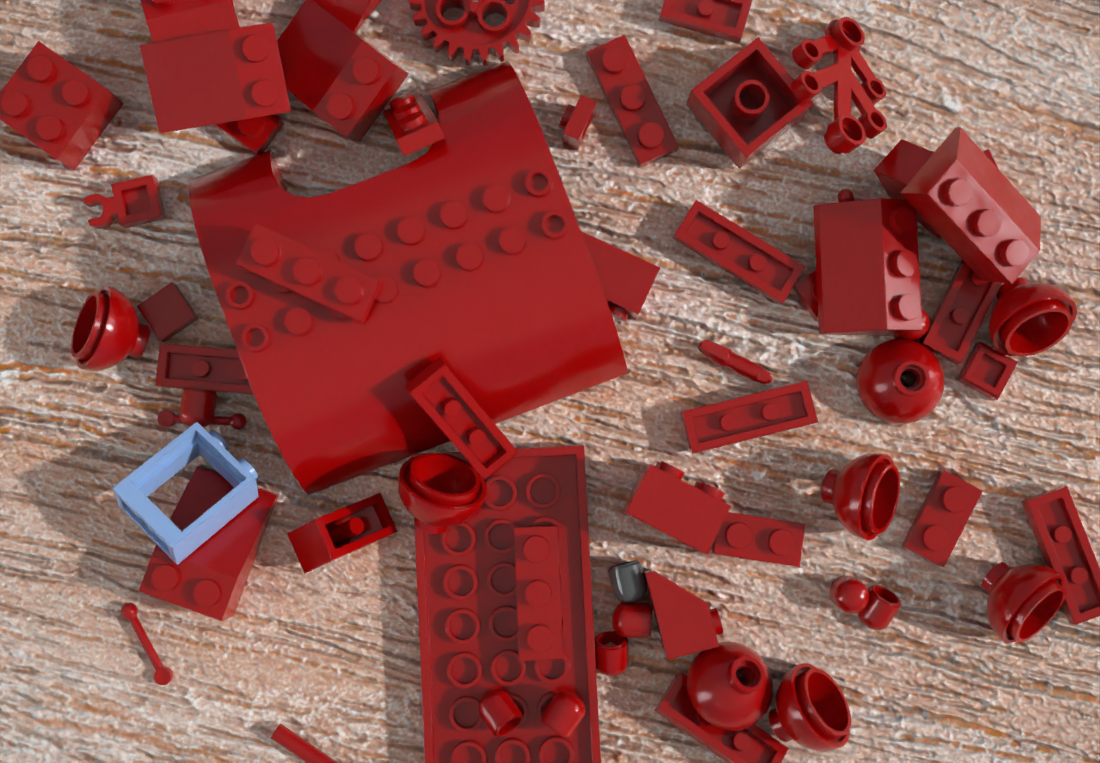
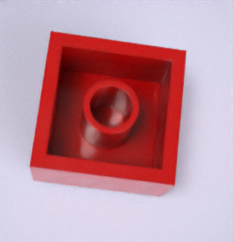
(747, 103)
(57, 106)
(676, 507)

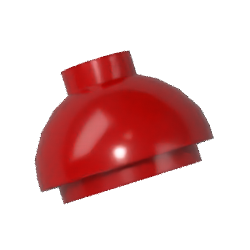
(1030, 317)
(107, 331)
(881, 384)
(440, 491)
(864, 494)
(1022, 599)
(719, 694)
(811, 710)

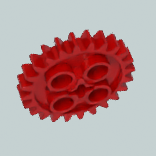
(470, 32)

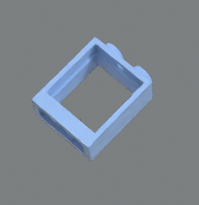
(134, 491)

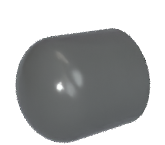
(628, 581)

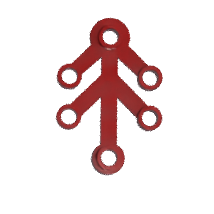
(843, 40)

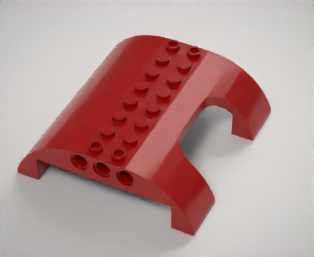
(472, 268)

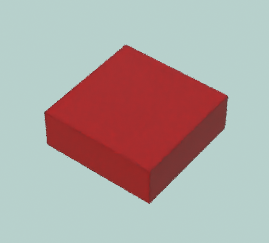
(167, 312)
(986, 371)

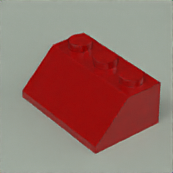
(976, 210)
(867, 267)

